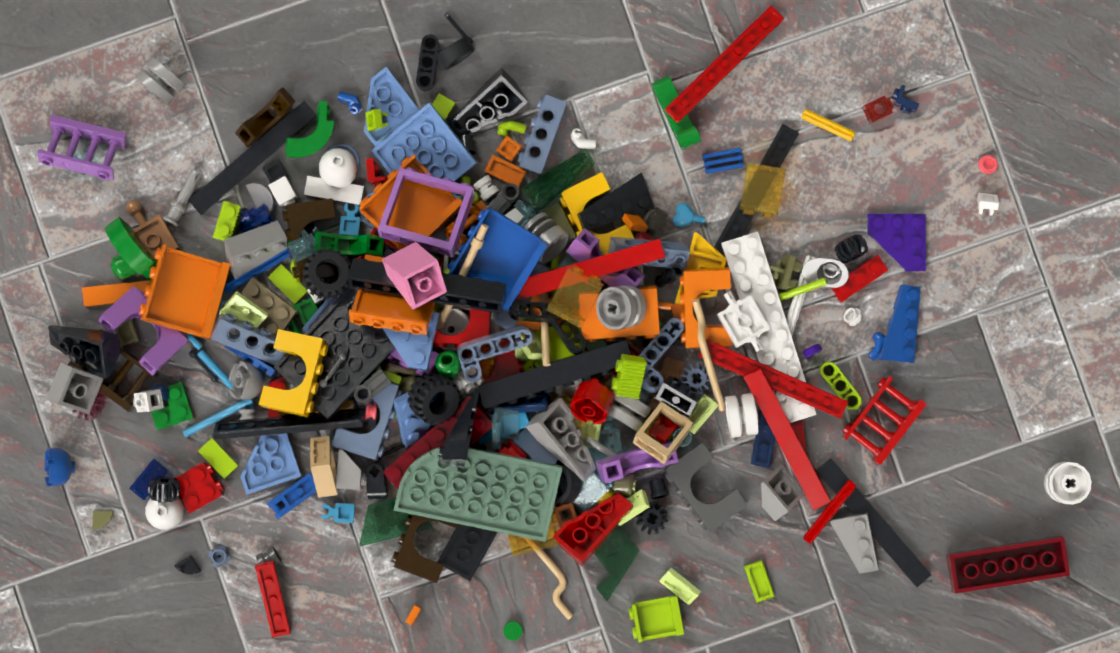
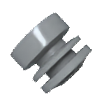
(556, 237)

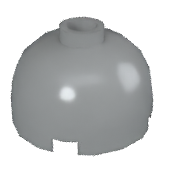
(246, 381)

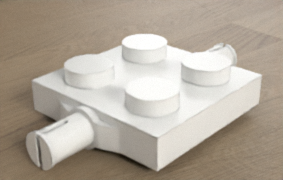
(743, 321)

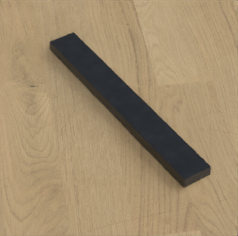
(774, 157)
(252, 158)
(288, 424)
(880, 529)

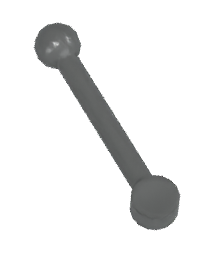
(323, 383)

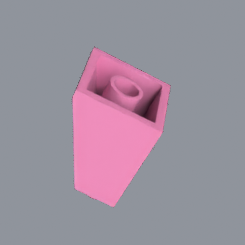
(415, 274)

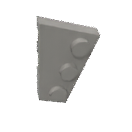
(858, 541)

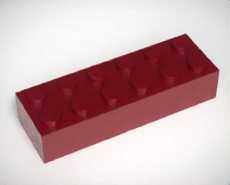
(436, 437)
(1007, 564)

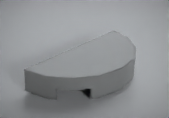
(261, 195)

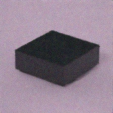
(275, 171)

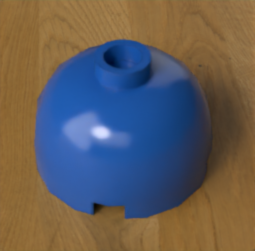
(58, 466)

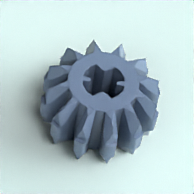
(689, 379)

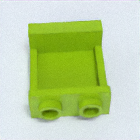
(656, 618)

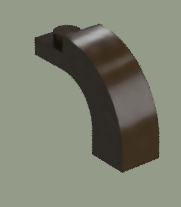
(266, 118)

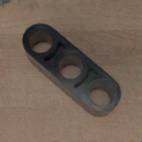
(426, 53)

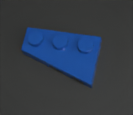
(260, 364)

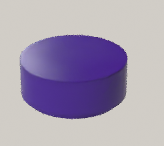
(813, 350)

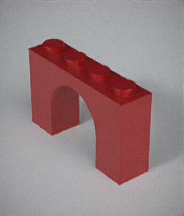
(478, 327)

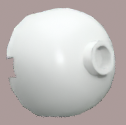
(337, 167)
(164, 515)

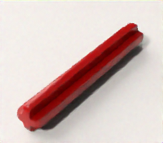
(829, 512)

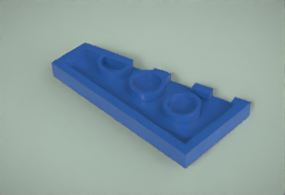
(901, 336)

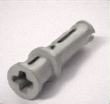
(178, 206)

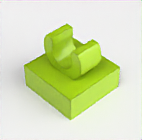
(374, 120)

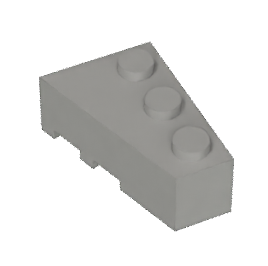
(254, 248)

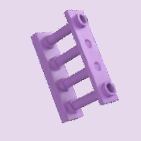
(86, 131)

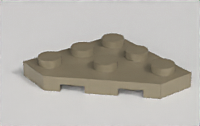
(279, 311)

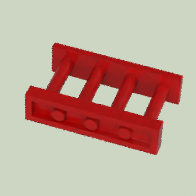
(902, 422)

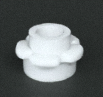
(852, 316)

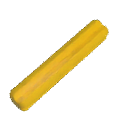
(828, 125)

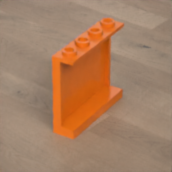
(418, 207)
(184, 292)
(390, 311)

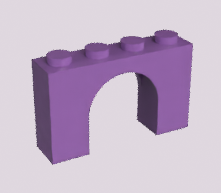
(168, 341)

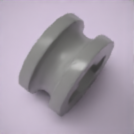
(247, 414)

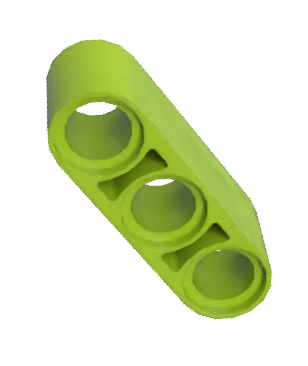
(836, 376)

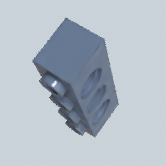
(557, 108)
(675, 252)
(240, 341)

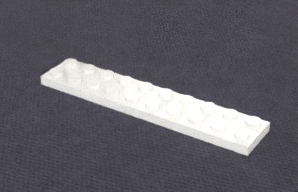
(753, 277)

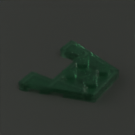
(616, 556)

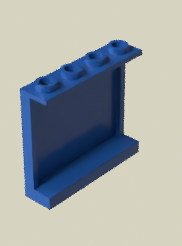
(506, 254)

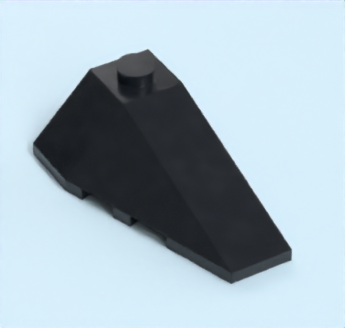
(492, 102)
(90, 347)
(457, 443)

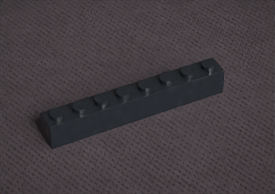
(461, 290)
(548, 377)

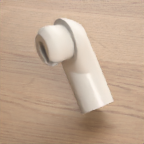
(580, 141)

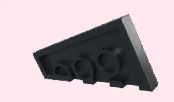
(628, 198)

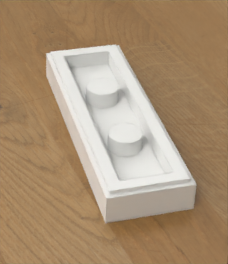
(318, 188)

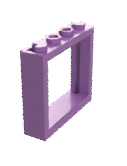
(428, 243)

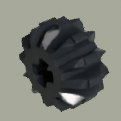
(851, 248)
(164, 489)
(658, 520)

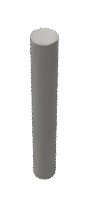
(599, 447)

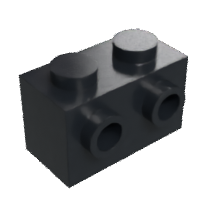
(679, 396)

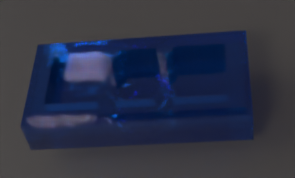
(141, 484)

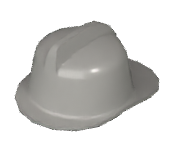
(828, 267)

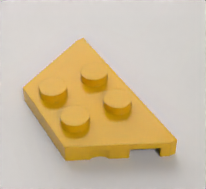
(702, 256)

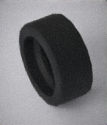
(455, 53)
(573, 486)

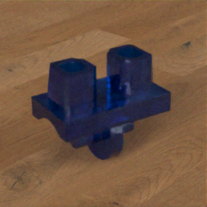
(254, 217)

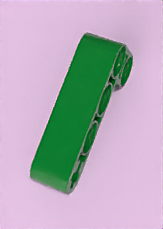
(684, 131)

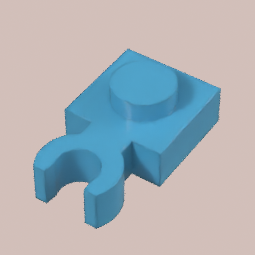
(350, 224)
(342, 512)

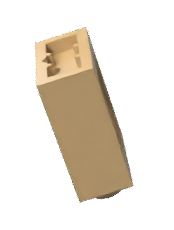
(653, 447)
(323, 466)

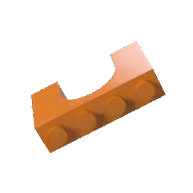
(694, 283)
(648, 327)

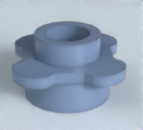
(225, 558)

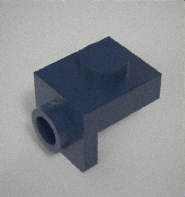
(906, 105)

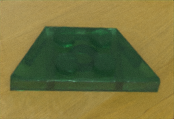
(385, 523)

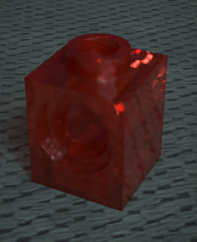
(870, 113)

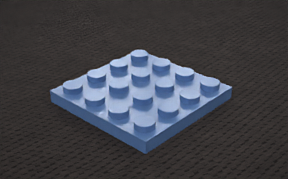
(431, 142)

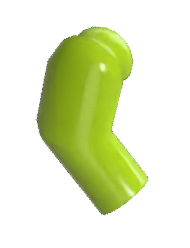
(510, 125)

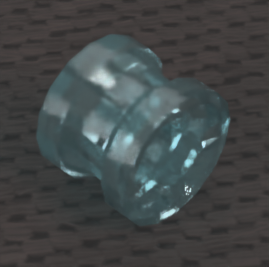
(688, 438)

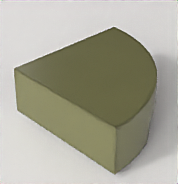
(101, 518)

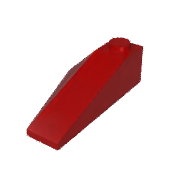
(587, 532)

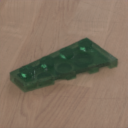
(555, 181)

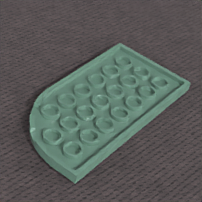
(488, 493)

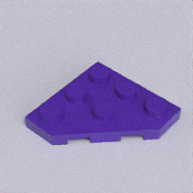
(901, 237)

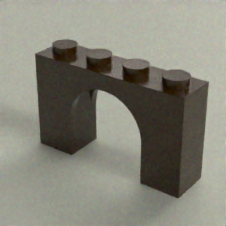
(297, 218)
(409, 559)

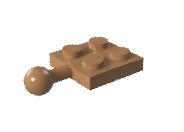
(151, 233)

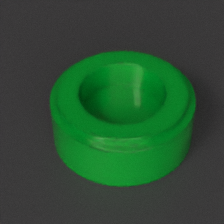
(512, 630)

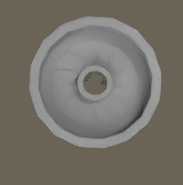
(160, 81)
(621, 307)
(627, 409)

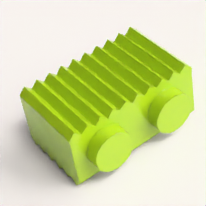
(227, 221)
(629, 376)

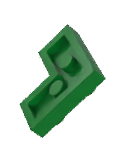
(177, 411)

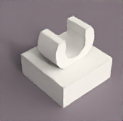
(987, 201)

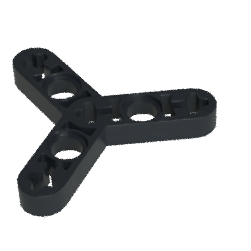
(551, 318)

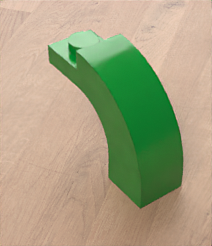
(306, 146)
(350, 245)
(129, 247)

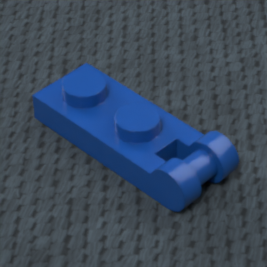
(293, 495)

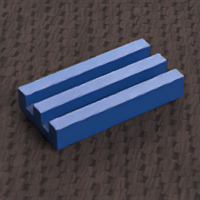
(722, 153)

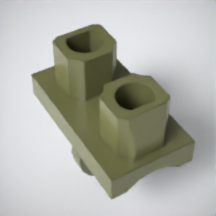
(783, 272)

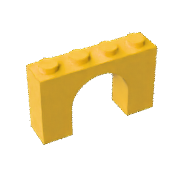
(579, 195)
(297, 400)

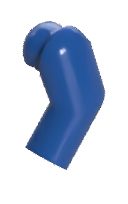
(352, 101)
(878, 338)

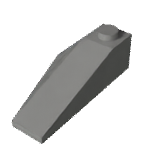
(560, 436)

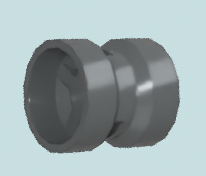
(269, 556)

